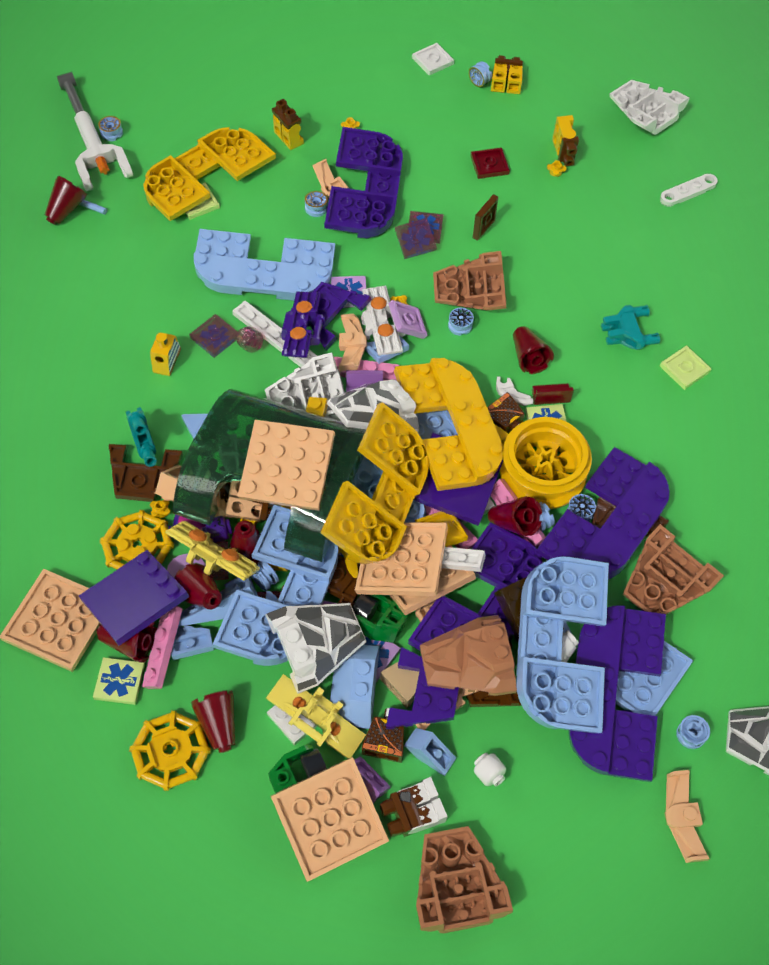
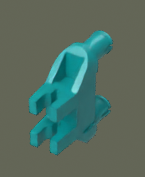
(625, 330)
(142, 436)

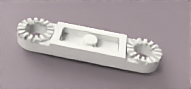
(688, 190)

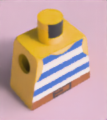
(166, 348)

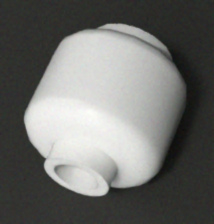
(489, 769)

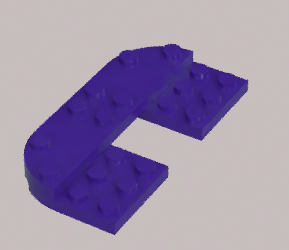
(369, 210)
(639, 498)
(505, 562)
(632, 644)

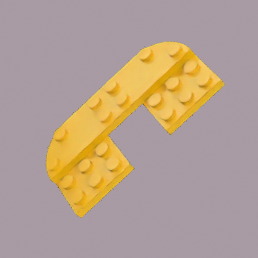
(173, 181)
(477, 449)
(375, 526)

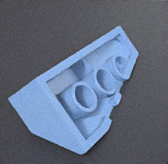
(196, 614)

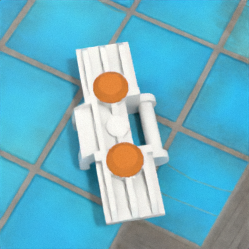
(376, 322)

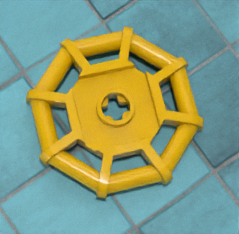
(134, 533)
(169, 762)

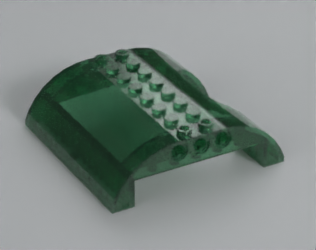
(220, 457)

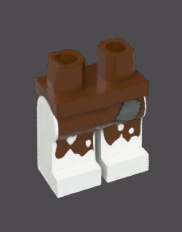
(414, 809)

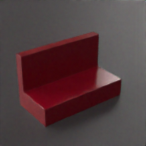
(552, 394)

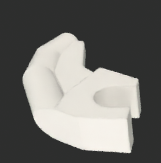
(520, 398)

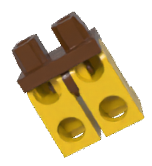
(507, 69)
(287, 124)
(565, 140)

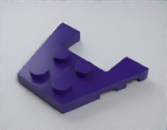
(331, 302)
(430, 702)

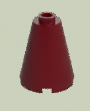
(63, 200)
(531, 351)
(517, 516)
(245, 539)
(199, 586)
(136, 647)
(217, 719)

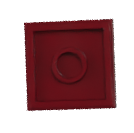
(489, 163)

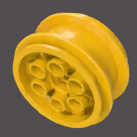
(548, 436)

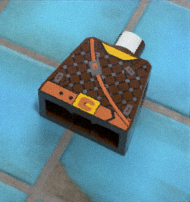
(506, 413)
(384, 742)

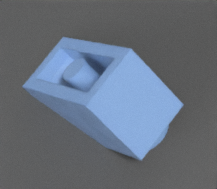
(430, 750)

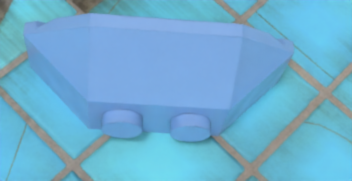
(355, 686)

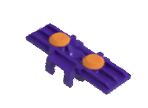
(296, 322)

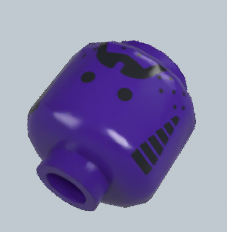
(219, 529)

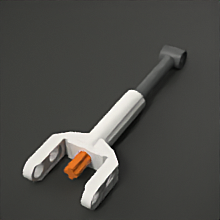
(97, 153)

